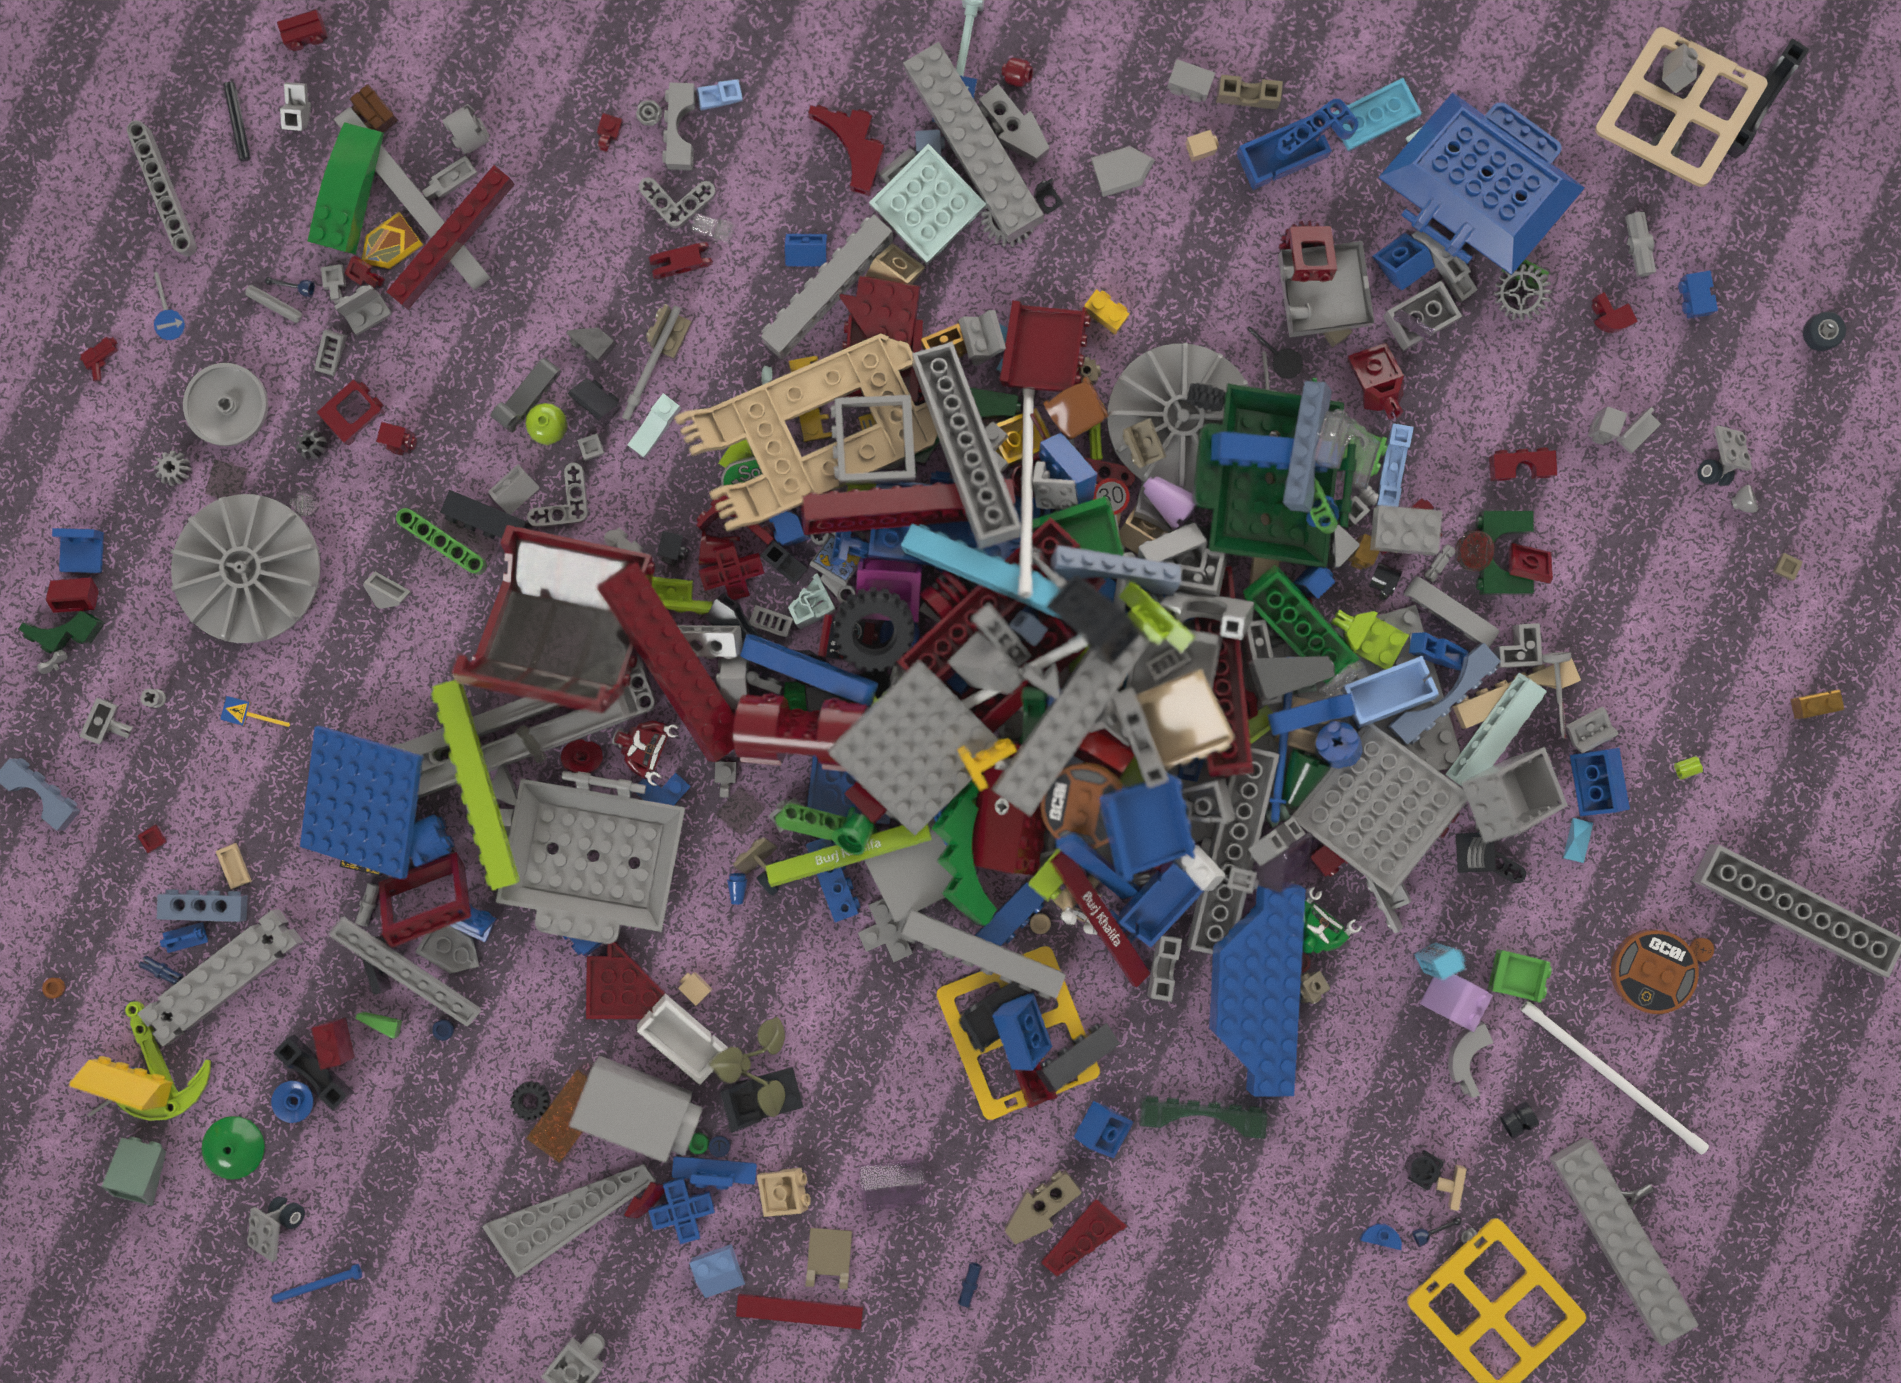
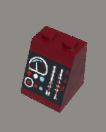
(829, 650)

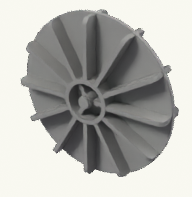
(1158, 389)
(245, 568)

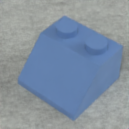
(717, 1271)

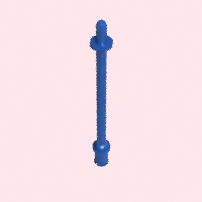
(1279, 776)

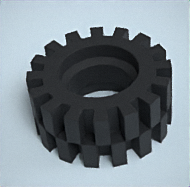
(1206, 397)
(517, 1101)

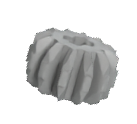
(177, 474)

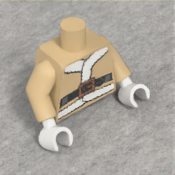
(1071, 909)

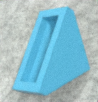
(1578, 840)

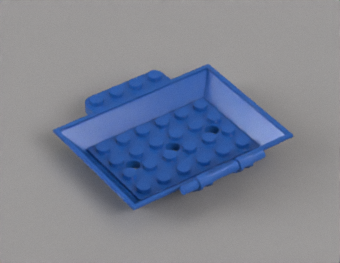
(1478, 206)

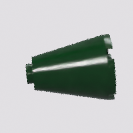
(1302, 777)

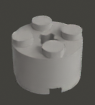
(467, 129)

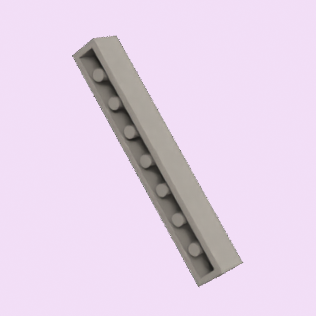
(982, 953)

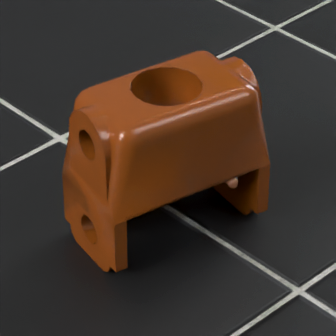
(1076, 409)

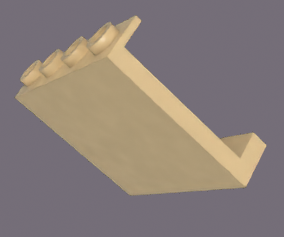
(1184, 719)

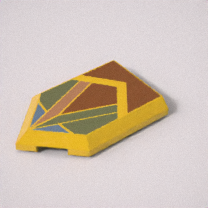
(390, 243)

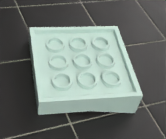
(927, 204)

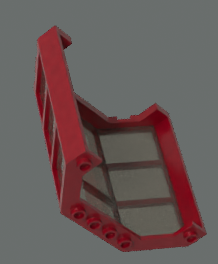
(551, 626)

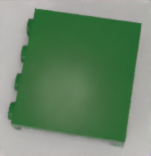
(1090, 525)

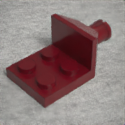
(1379, 379)

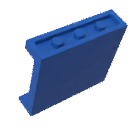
(1147, 826)

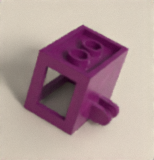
(892, 575)

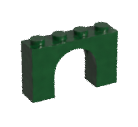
(1493, 579)

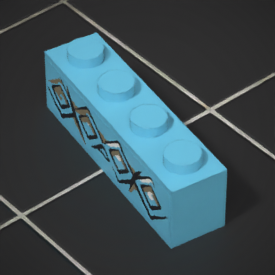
(1440, 960)

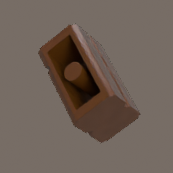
(373, 109)

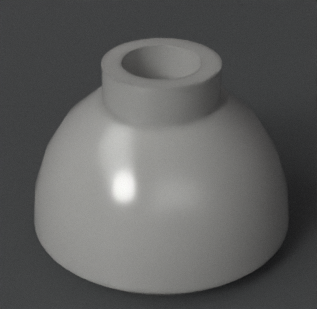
(1745, 500)

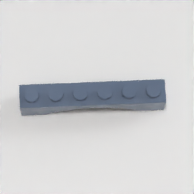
(1300, 481)
(1153, 575)
(1474, 667)

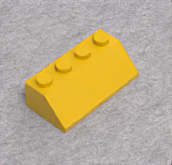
(122, 1084)

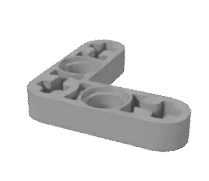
(671, 207)
(568, 517)

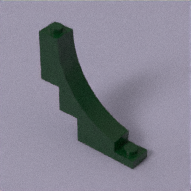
(989, 405)

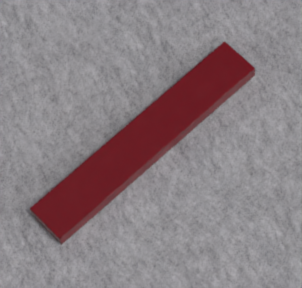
(799, 1311)

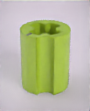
(1688, 767)

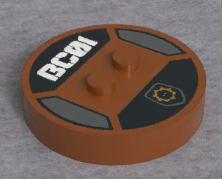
(1074, 802)
(1654, 971)

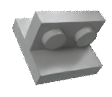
(982, 336)

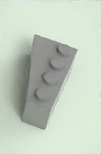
(1208, 802)

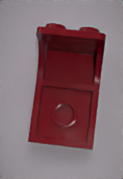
(707, 518)

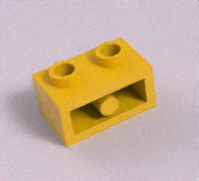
(1106, 311)

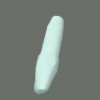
(766, 375)

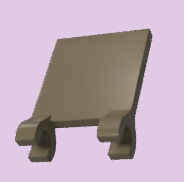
(829, 1255)

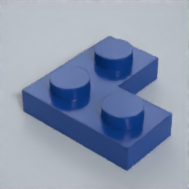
(668, 794)

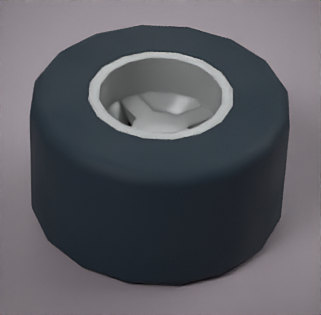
(1831, 327)

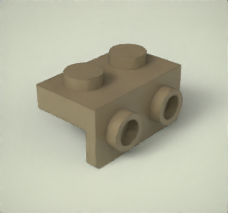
(1143, 443)

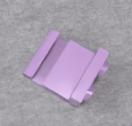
(1457, 1000)

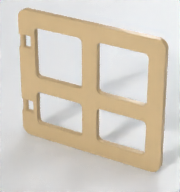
(1685, 109)

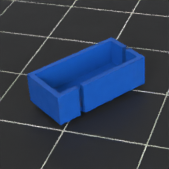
(1262, 164)
(1159, 903)

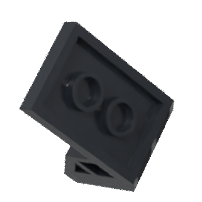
(1095, 619)
(742, 1103)

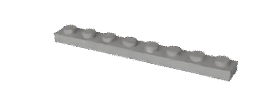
(404, 971)

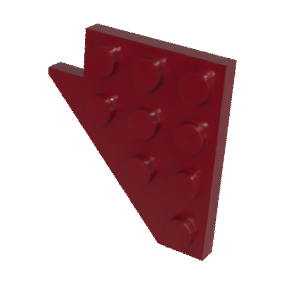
(884, 308)
(619, 987)

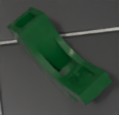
(1033, 708)

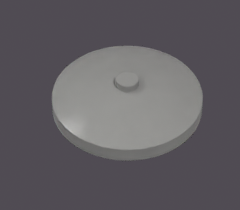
(225, 404)

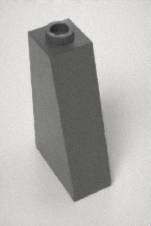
(1283, 675)

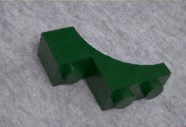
(83, 628)

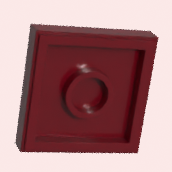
(1530, 563)

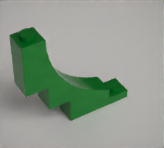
(956, 829)

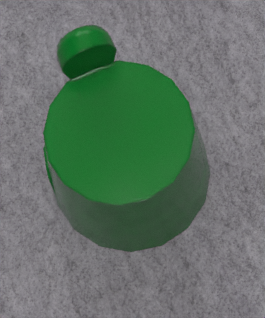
(854, 833)

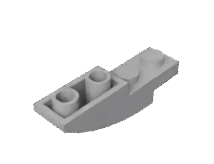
(1451, 268)

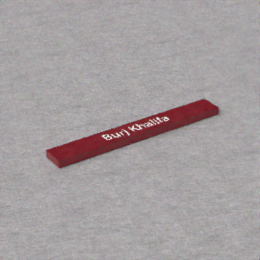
(1100, 918)

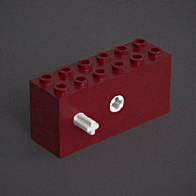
(1004, 834)

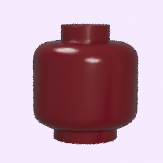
(1017, 72)

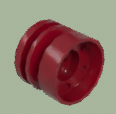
(946, 596)

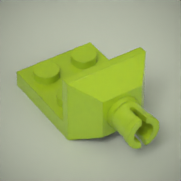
(1371, 637)

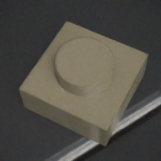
(1787, 566)

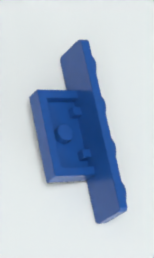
(714, 1172)

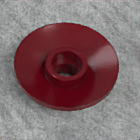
(581, 750)

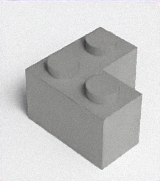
(1206, 578)
(1526, 648)
(733, 679)

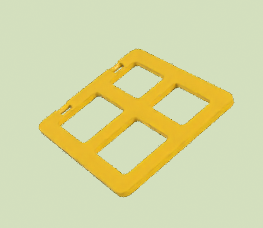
(1064, 1013)
(1493, 1313)

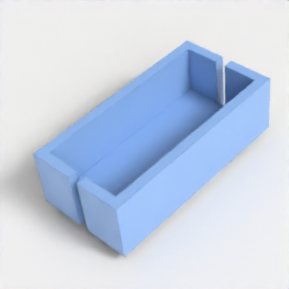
(1391, 692)

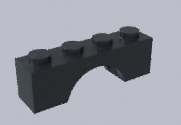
(327, 1084)

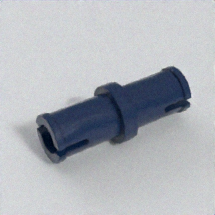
(160, 970)
(969, 1284)

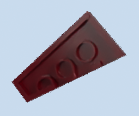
(1088, 1232)

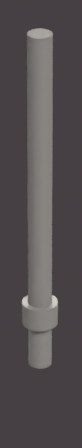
(634, 399)

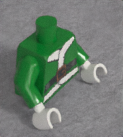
(1321, 929)

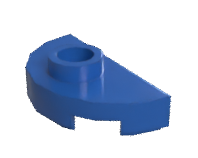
(1382, 1235)

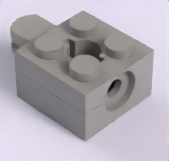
(577, 1361)

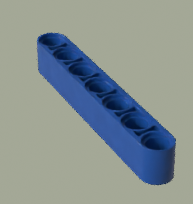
(808, 669)

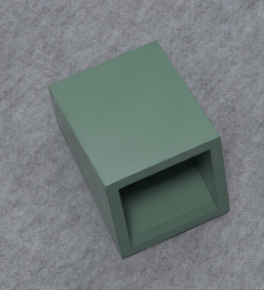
(135, 1170)

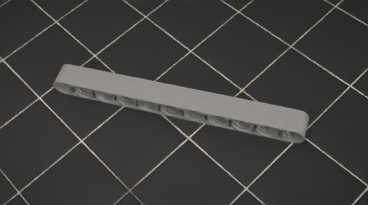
(418, 205)

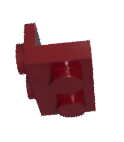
(1033, 1088)

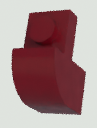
(1610, 319)

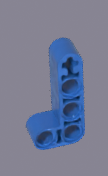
(1312, 131)
(1312, 713)

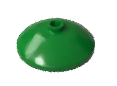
(245, 1143)

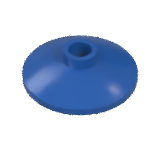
(282, 1103)

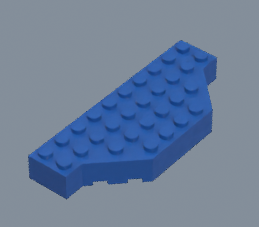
(1259, 990)

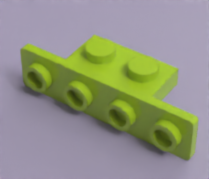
(678, 595)
(1154, 619)

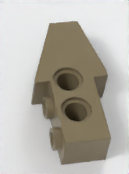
(1027, 1220)

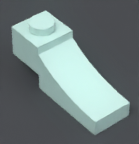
(654, 425)

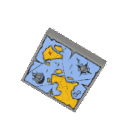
(840, 573)

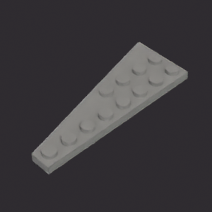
(545, 1227)

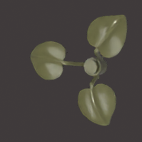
(731, 1064)

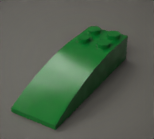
(346, 189)
(1298, 619)

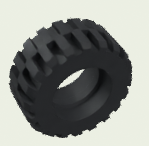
(874, 603)

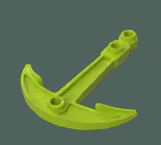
(180, 1100)

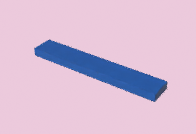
(1096, 865)

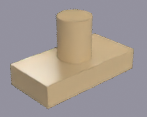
(1453, 1186)

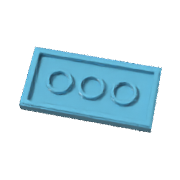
(1381, 112)

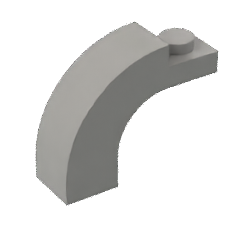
(1460, 1056)

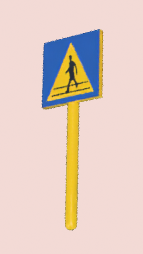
(236, 711)

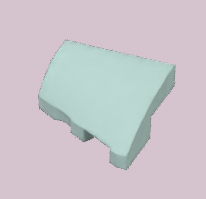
(805, 608)

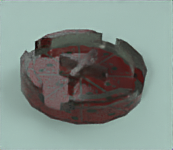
(1474, 550)

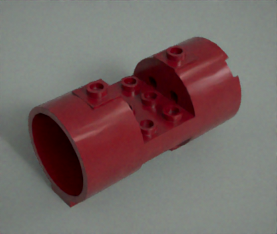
(769, 730)

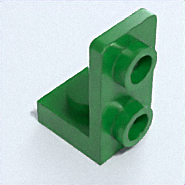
(795, 695)

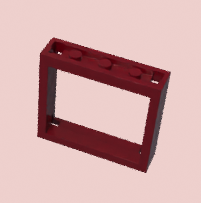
(431, 919)

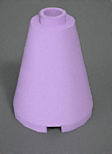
(1170, 501)

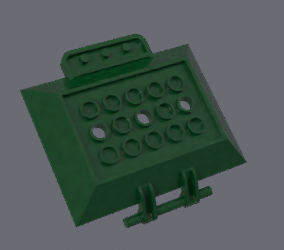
(1242, 494)

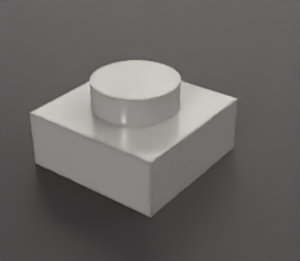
(591, 447)

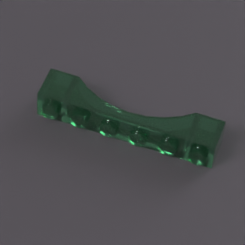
(1159, 1113)

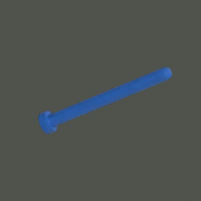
(355, 1272)

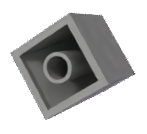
(986, 666)

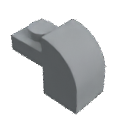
(296, 111)

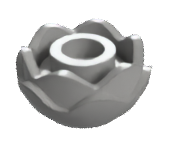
(644, 108)

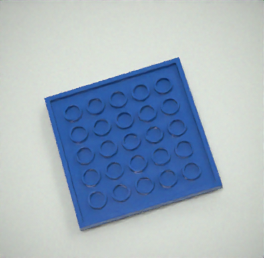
(361, 801)

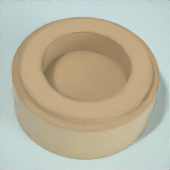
(1040, 923)

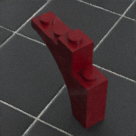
(853, 133)

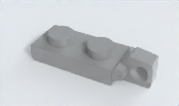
(450, 179)

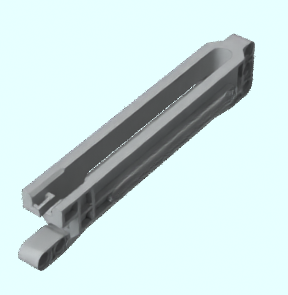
(440, 773)

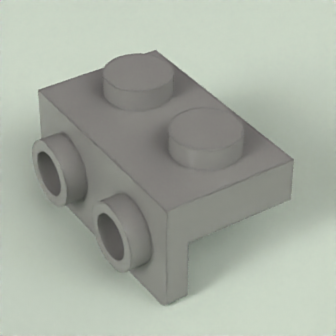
(1591, 730)

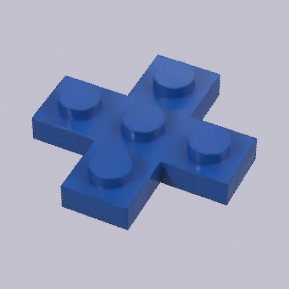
(681, 1210)

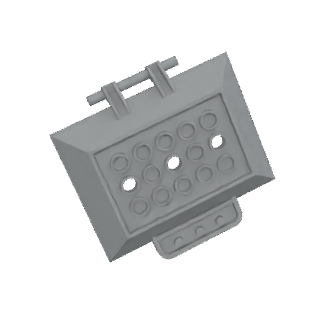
(586, 896)

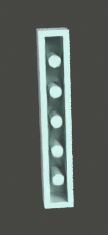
(1497, 729)

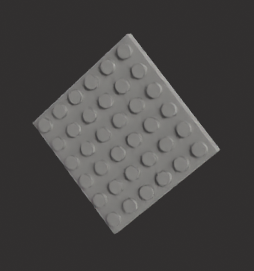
(908, 747)
(1381, 809)

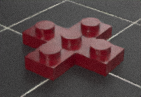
(731, 571)

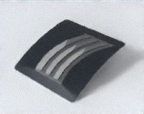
(1474, 854)

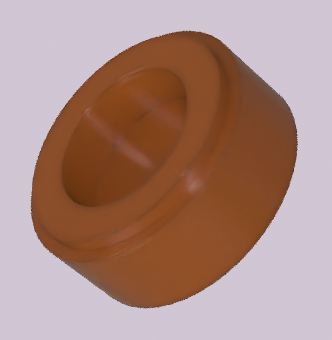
(53, 988)

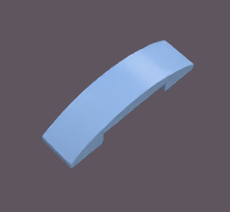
(1393, 465)

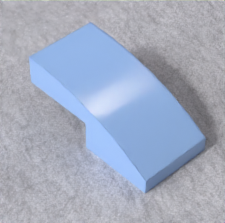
(719, 95)

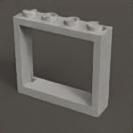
(876, 477)

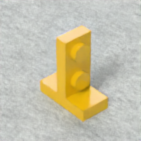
(985, 759)

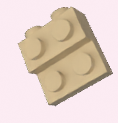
(783, 1192)

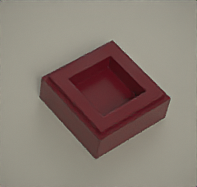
(152, 839)

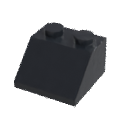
(595, 401)

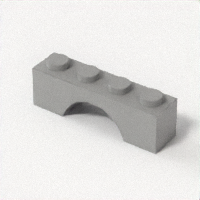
(681, 100)

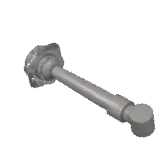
(1054, 577)

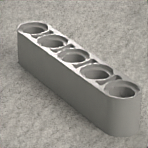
(1451, 611)

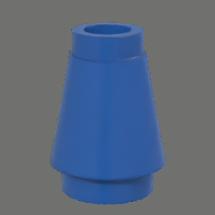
(737, 886)

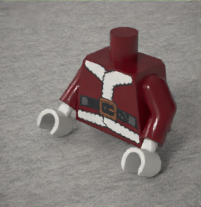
(644, 746)

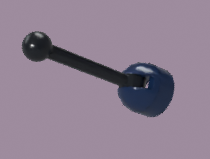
(305, 287)
(1423, 1236)

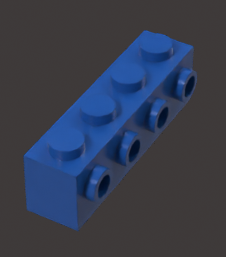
(836, 886)

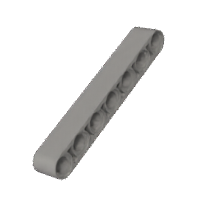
(155, 181)

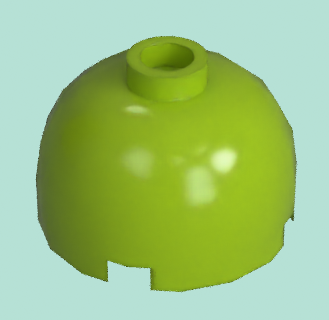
(546, 423)

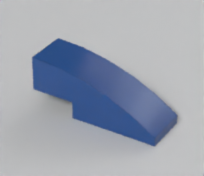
(1437, 650)

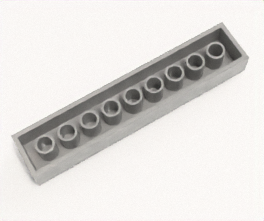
(973, 142)
(966, 445)
(1064, 726)
(1222, 907)
(1798, 910)
(1623, 1241)

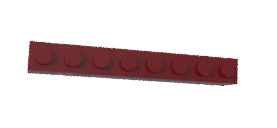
(450, 237)

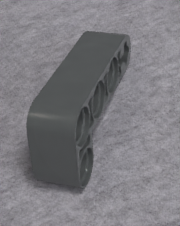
(526, 395)

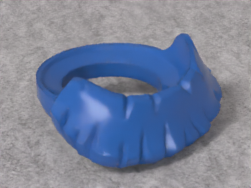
(1317, 504)

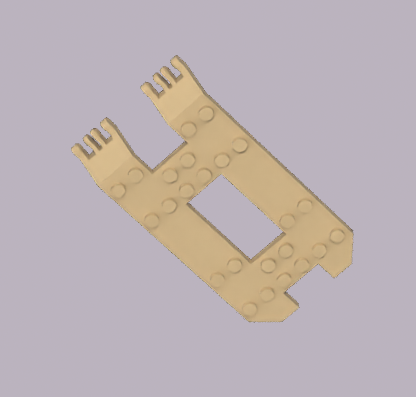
(761, 420)

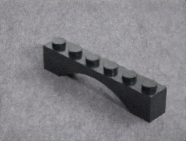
(1777, 76)
(729, 613)

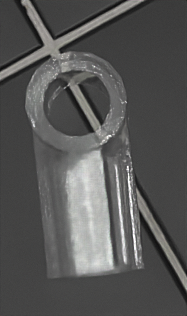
(716, 229)

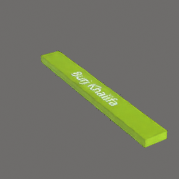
(835, 857)

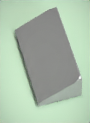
(896, 166)

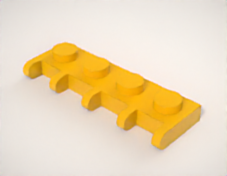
(810, 421)

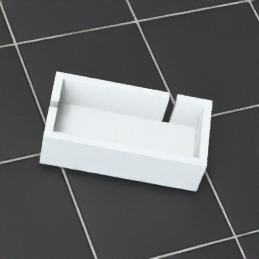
(680, 1038)

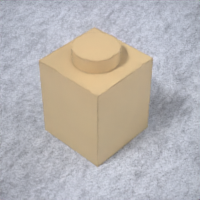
(1202, 145)
(694, 987)

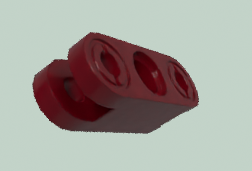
(680, 260)
(1114, 470)

